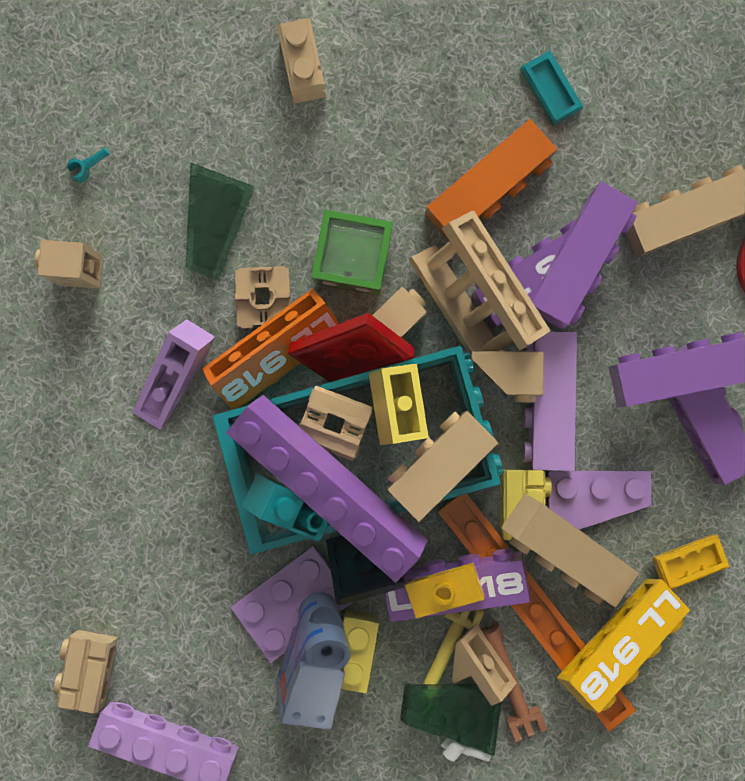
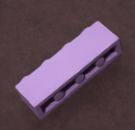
(554, 414)

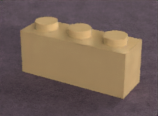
(440, 464)

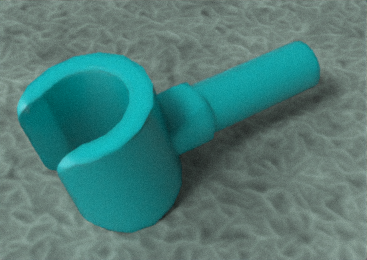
(86, 164)

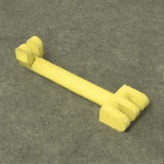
(459, 623)

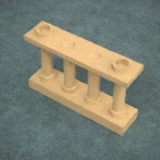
(496, 281)

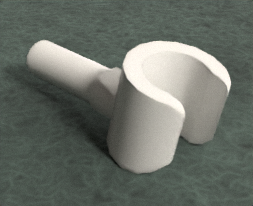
(454, 750)

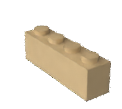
(688, 213)
(570, 550)

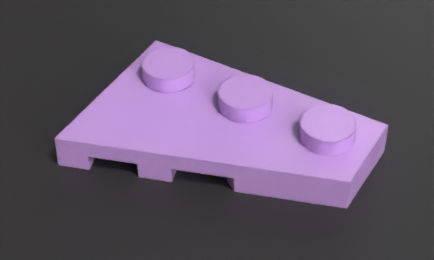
(598, 496)

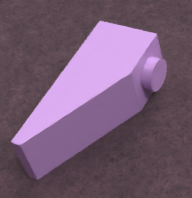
(173, 372)

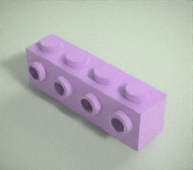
(162, 745)

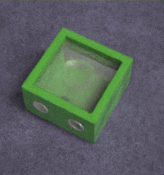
(352, 252)

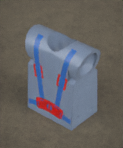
(313, 664)

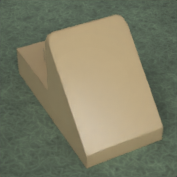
(478, 659)

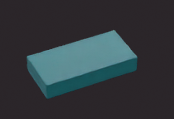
(551, 88)

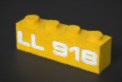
(623, 645)

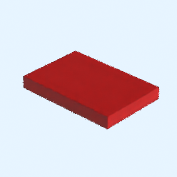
(351, 348)

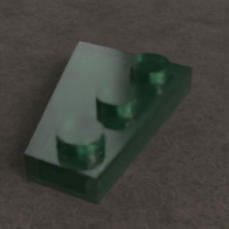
(214, 219)
(452, 712)

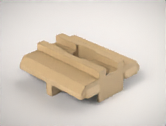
(249, 283)
(354, 412)

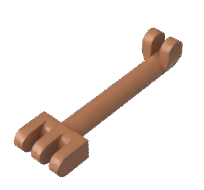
(523, 715)

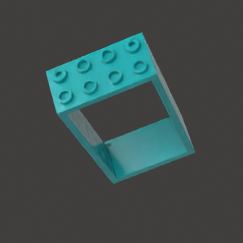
(241, 474)

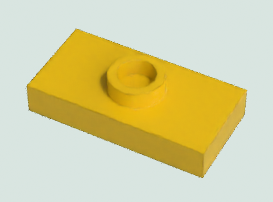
(691, 561)
(444, 590)

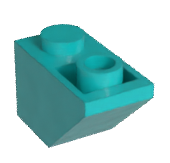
(280, 506)

